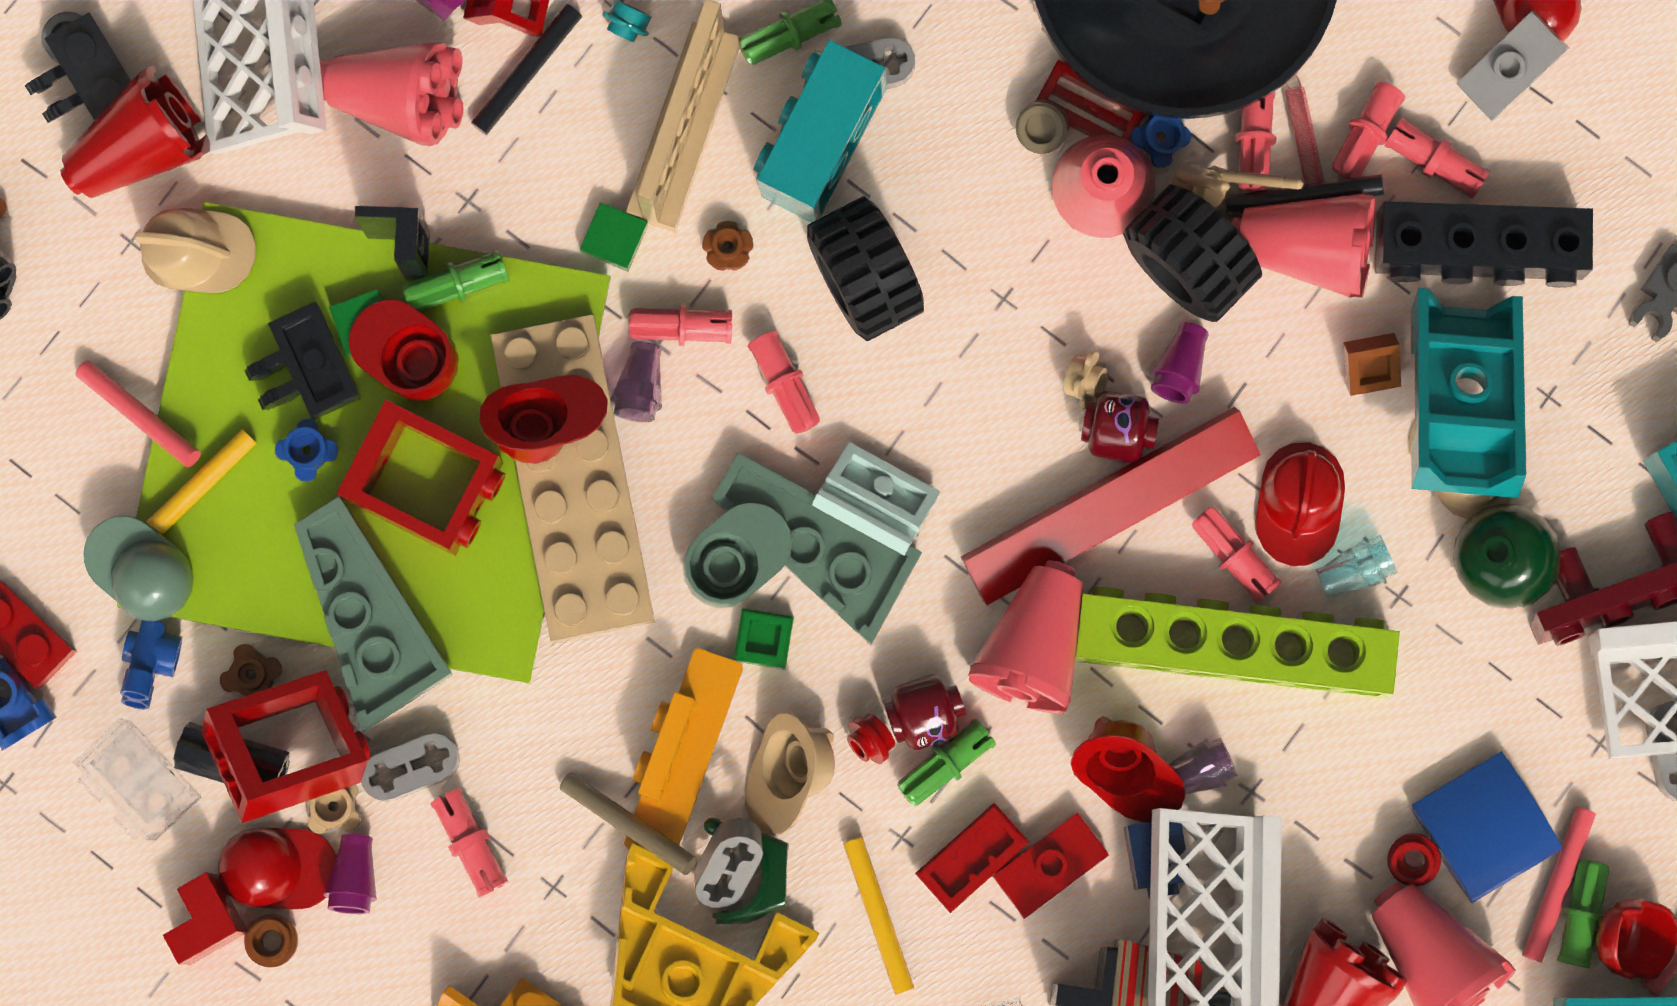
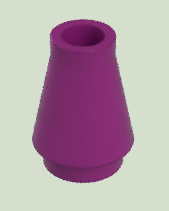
(1180, 366)
(352, 877)

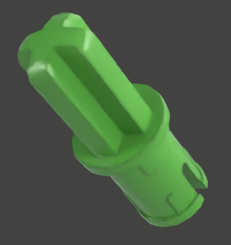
(789, 31)
(456, 281)
(945, 763)
(1583, 913)

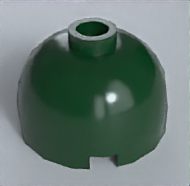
(1507, 556)

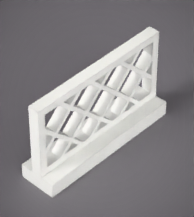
(292, 79)
(1634, 646)
(1255, 908)

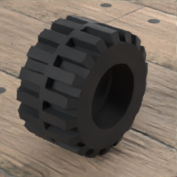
(1192, 253)
(865, 268)

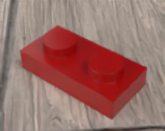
(29, 641)

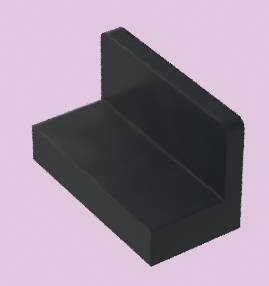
(408, 231)
(1099, 996)

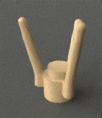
(1213, 181)

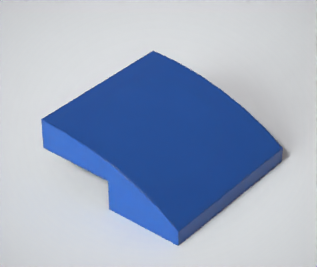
(1487, 827)

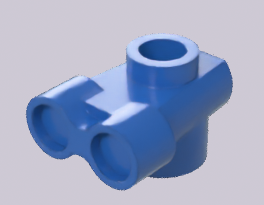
(149, 653)
(21, 711)

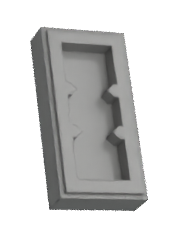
(1512, 65)

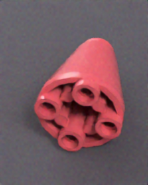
(398, 89)

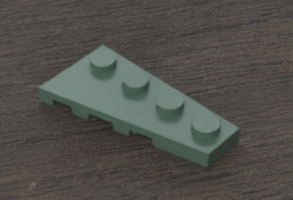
(832, 559)
(374, 630)

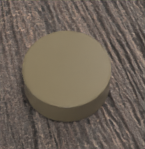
(1042, 126)

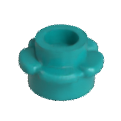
(627, 21)

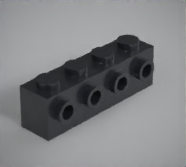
(1484, 242)

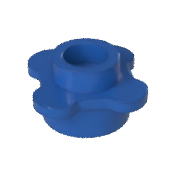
(1161, 153)
(306, 435)

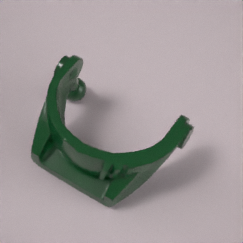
(773, 883)

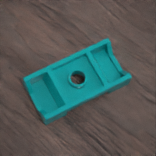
(1461, 437)

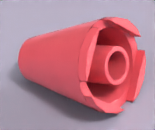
(1100, 207)
(1315, 240)
(1034, 642)
(1436, 951)

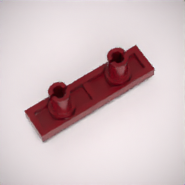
(1614, 604)

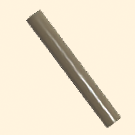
(628, 823)

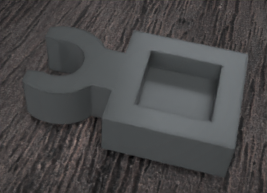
(1663, 289)

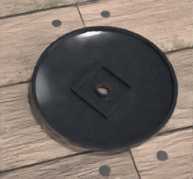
(1177, 59)

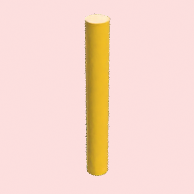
(201, 482)
(878, 915)

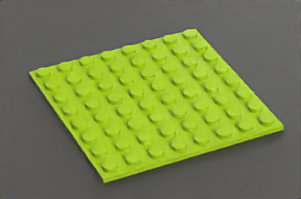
(241, 533)

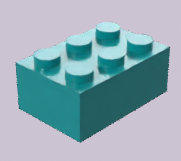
(820, 130)

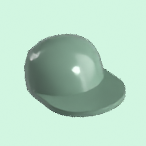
(737, 555)
(138, 568)

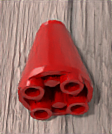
(1340, 973)

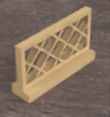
(685, 121)

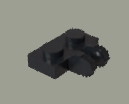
(88, 64)
(313, 362)

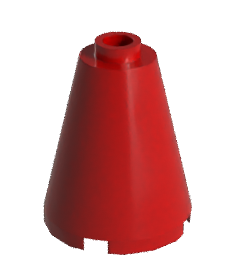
(135, 138)

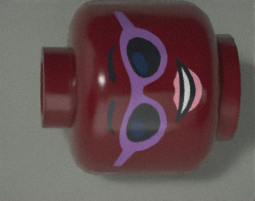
(1119, 426)
(924, 712)

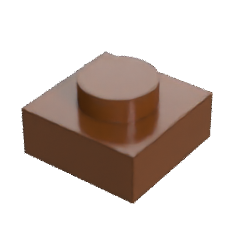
(1372, 364)

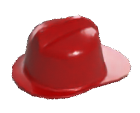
(542, 415)
(1300, 504)
(1126, 770)

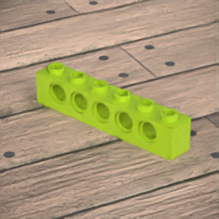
(1368, 675)

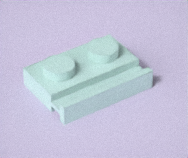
(876, 498)

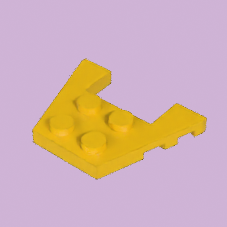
(678, 967)

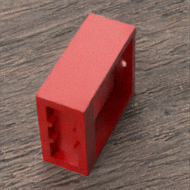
(374, 455)
(258, 798)

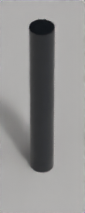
(526, 69)
(1367, 185)

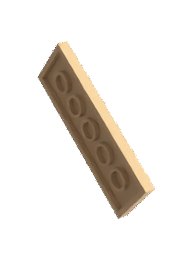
(579, 498)

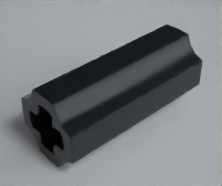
(194, 756)

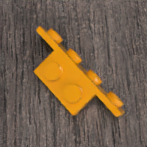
(685, 744)

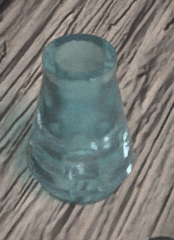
(1358, 567)

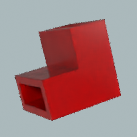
(213, 920)

